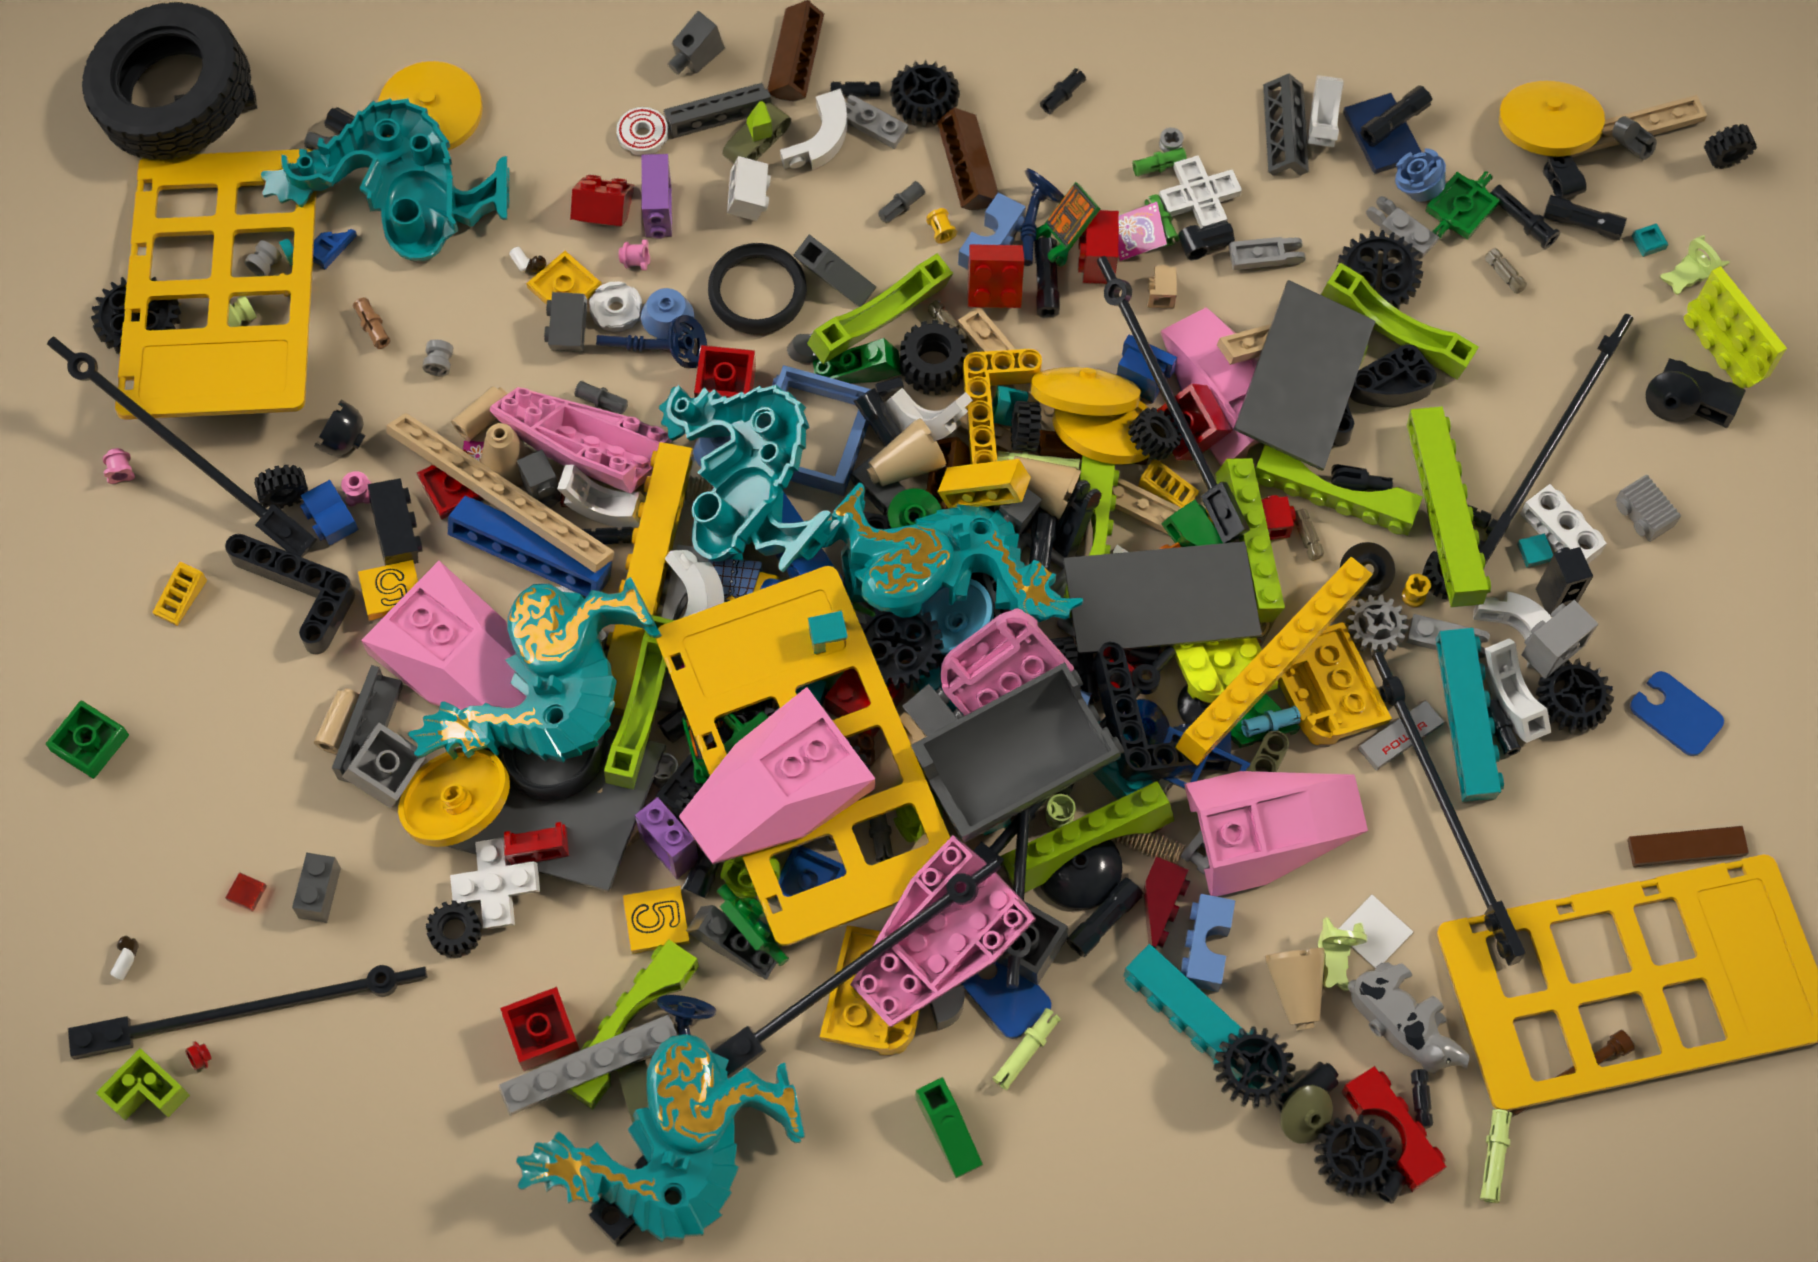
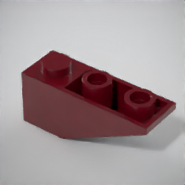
(1160, 894)

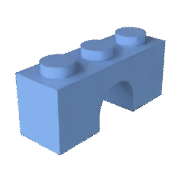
(1004, 218)
(1212, 917)

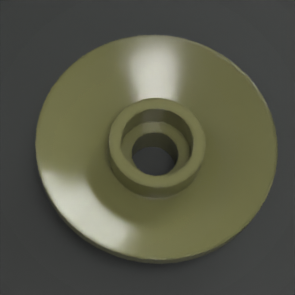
(1306, 1114)

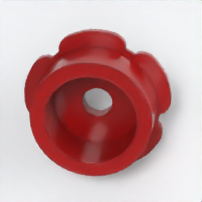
(198, 1055)

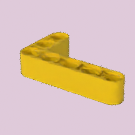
(981, 381)

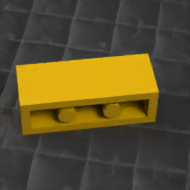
(984, 484)

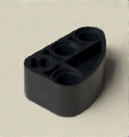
(1401, 387)

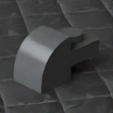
(948, 1007)

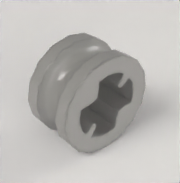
(1169, 134)

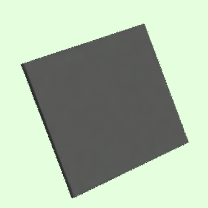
(595, 822)

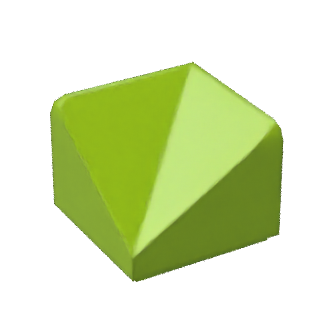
(759, 122)

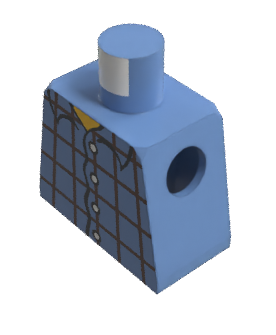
(737, 576)

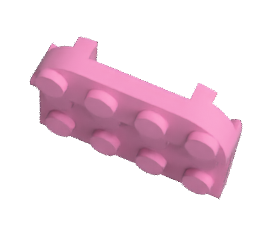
(998, 660)

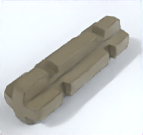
(1506, 270)
(937, 311)
(1308, 535)

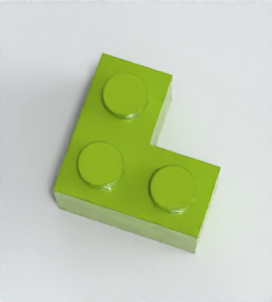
(141, 1080)

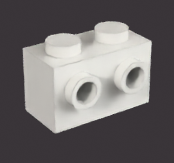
(748, 188)

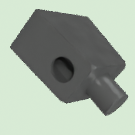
(696, 44)

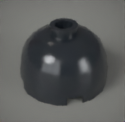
(342, 431)

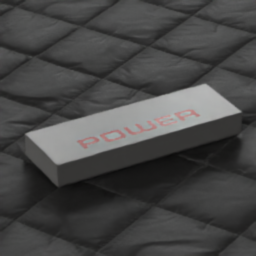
(1394, 738)

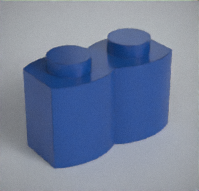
(328, 512)

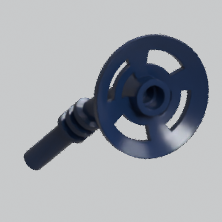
(1042, 190)
(676, 345)
(686, 1011)

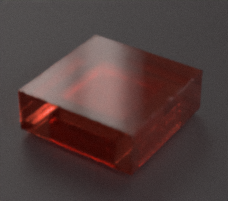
(246, 892)

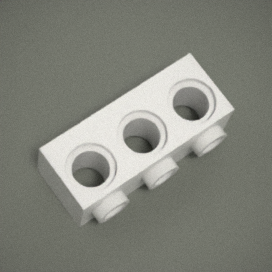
(1562, 513)

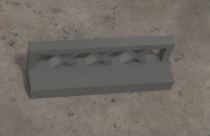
(715, 110)
(1291, 121)
(373, 707)

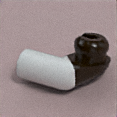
(526, 264)
(125, 960)

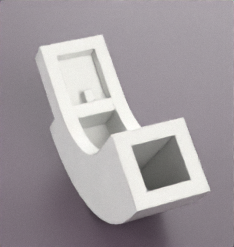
(1325, 110)
(828, 139)
(941, 422)
(598, 502)
(700, 580)
(1514, 611)
(1507, 685)

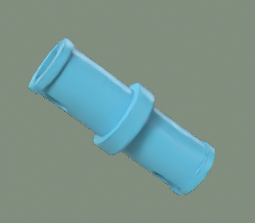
(1270, 721)

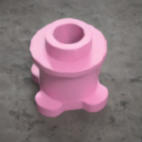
(635, 255)
(117, 466)
(356, 488)

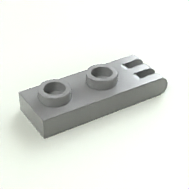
(875, 122)

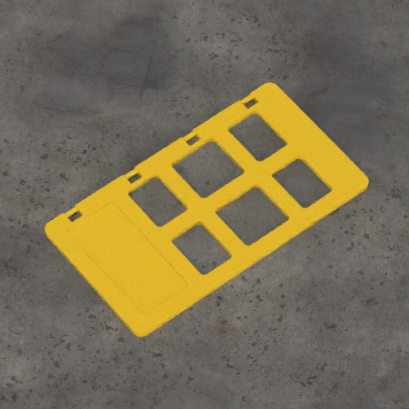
(216, 365)
(764, 651)
(1744, 951)

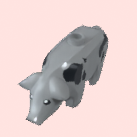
(1404, 1022)

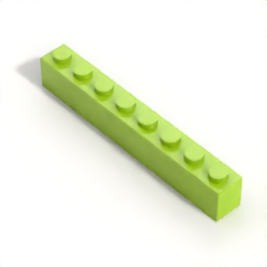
(1447, 507)

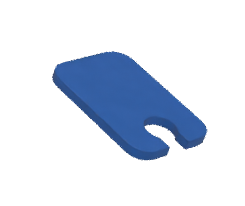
(1682, 716)
(1008, 1009)

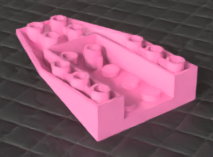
(446, 644)
(777, 783)

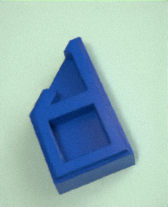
(330, 246)

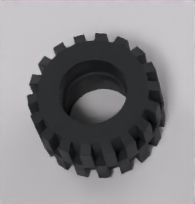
(938, 339)

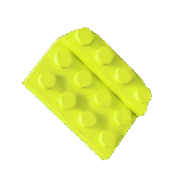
(1734, 331)
(1214, 665)

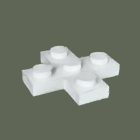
(1200, 192)
(495, 883)

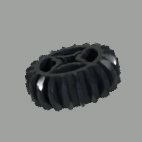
(927, 83)
(1593, 688)
(1263, 1074)
(1353, 1142)

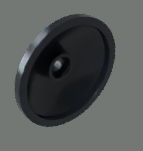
(1087, 884)

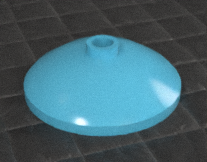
(972, 613)

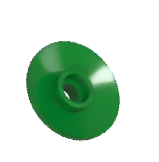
(911, 502)

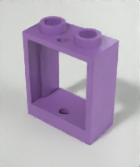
(656, 195)
(670, 844)

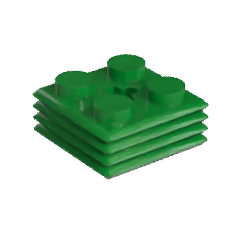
(88, 723)

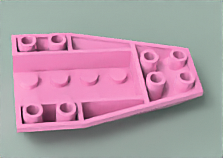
(1202, 362)
(594, 440)
(1271, 823)
(950, 944)

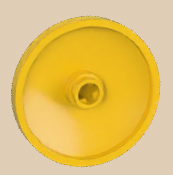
(445, 92)
(1551, 118)
(1085, 391)
(1100, 437)
(453, 797)

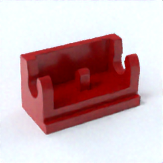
(536, 845)

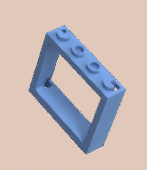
(835, 390)

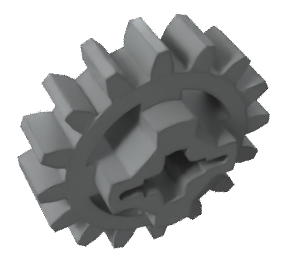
(1379, 612)

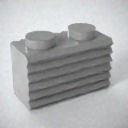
(1647, 508)

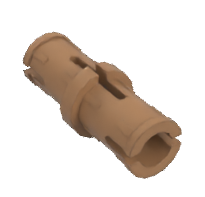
(371, 323)

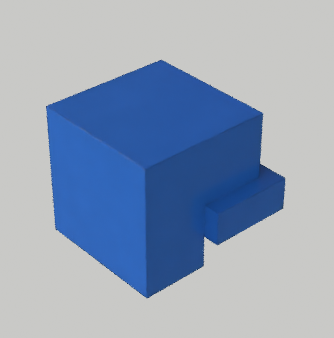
(1135, 369)

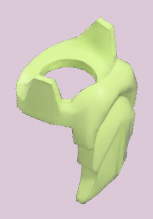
(1694, 266)
(1337, 949)

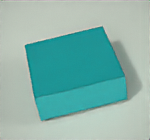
(1649, 240)
(1535, 550)

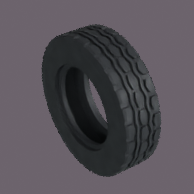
(137, 44)

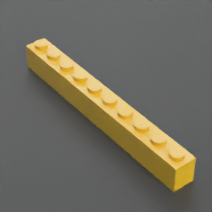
(647, 563)
(1273, 661)

